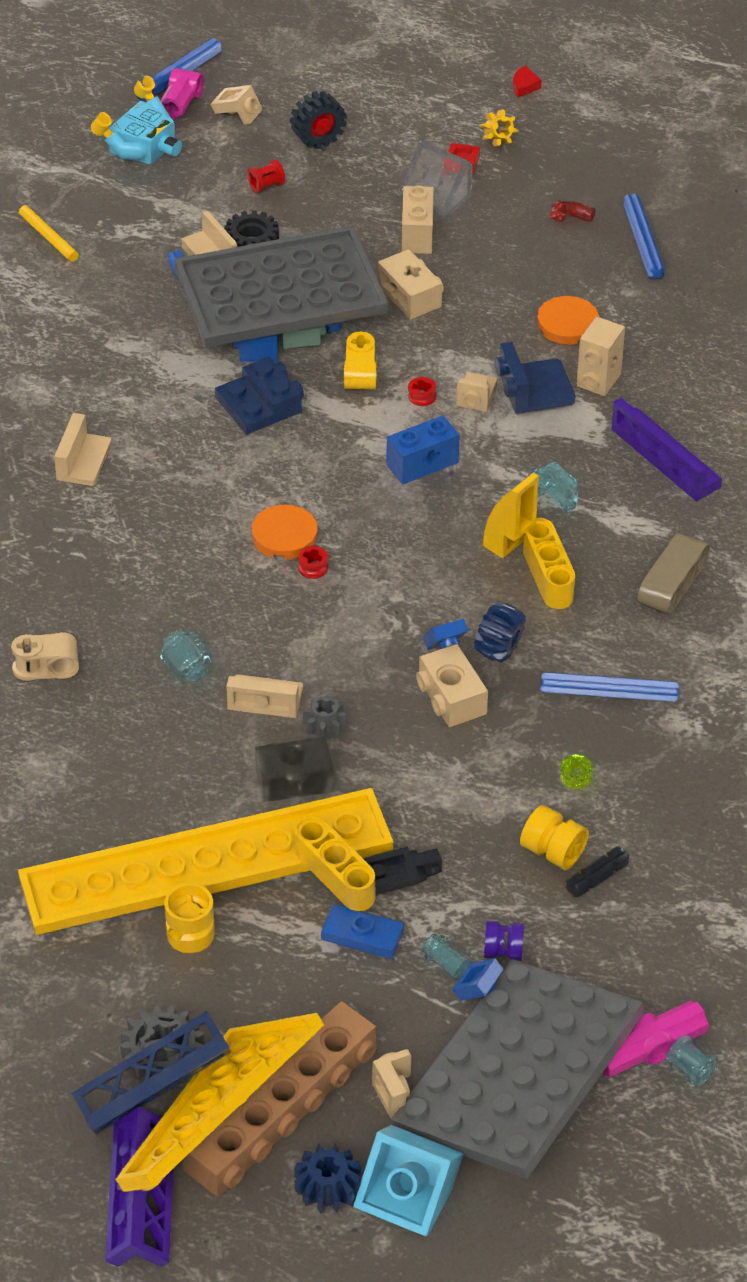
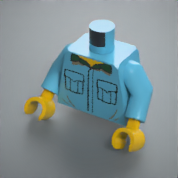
(143, 131)

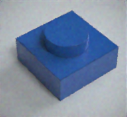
(478, 979)

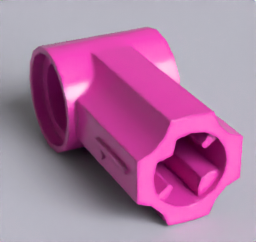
(182, 88)

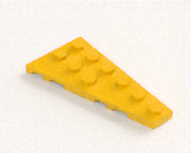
(215, 1094)

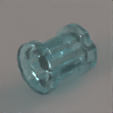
(691, 1060)

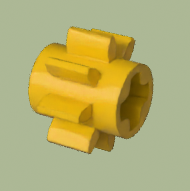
(492, 124)

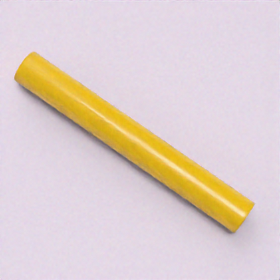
(48, 233)

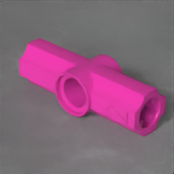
(656, 1035)

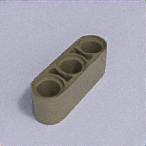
(673, 573)

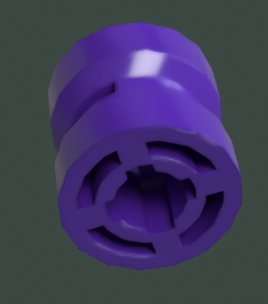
(495, 940)

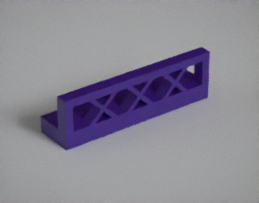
(663, 451)
(128, 1210)

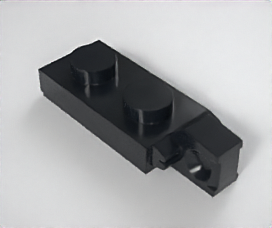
(403, 868)

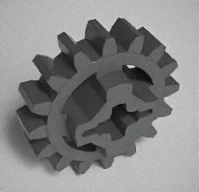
(151, 1029)

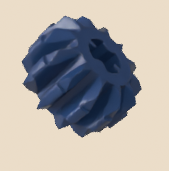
(499, 631)
(327, 1177)

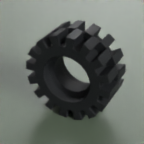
(252, 225)

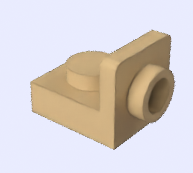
(240, 100)
(476, 391)
(390, 1081)

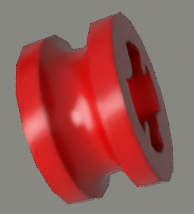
(422, 398)
(316, 554)

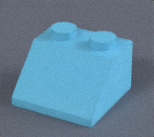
(407, 1179)

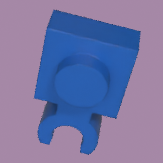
(445, 635)

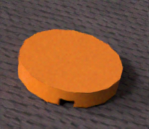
(565, 319)
(284, 531)

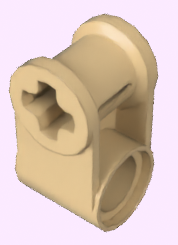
(48, 656)

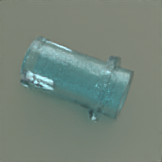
(442, 953)

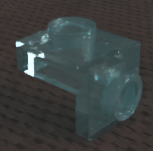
(558, 485)

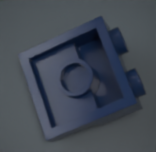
(261, 396)

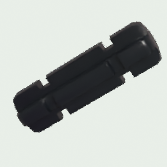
(597, 871)

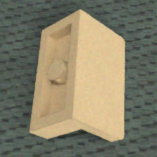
(210, 239)
(80, 454)
(264, 695)

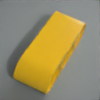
(549, 564)
(322, 846)

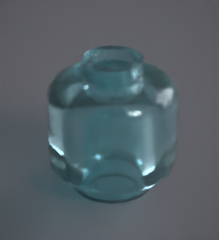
(186, 655)

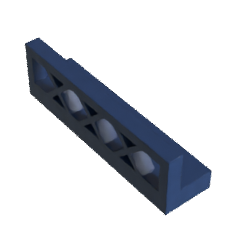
(157, 1084)

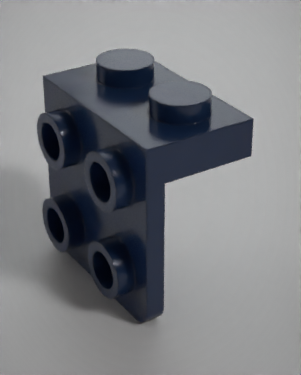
(533, 384)

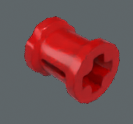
(274, 173)

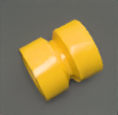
(550, 835)
(189, 917)

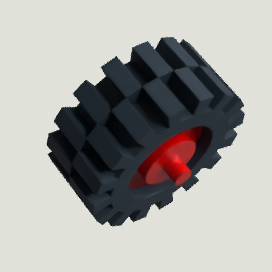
(318, 119)

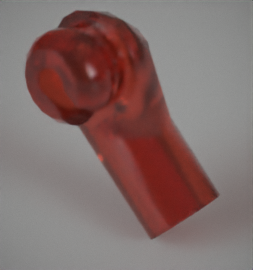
(571, 208)

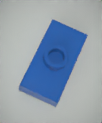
(362, 931)

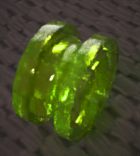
(576, 781)

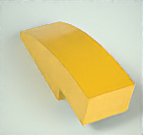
(512, 517)

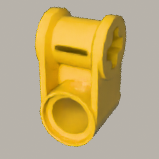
(360, 362)

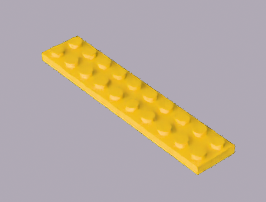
(214, 856)

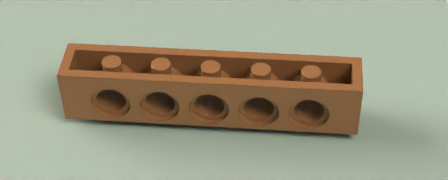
(342, 1031)

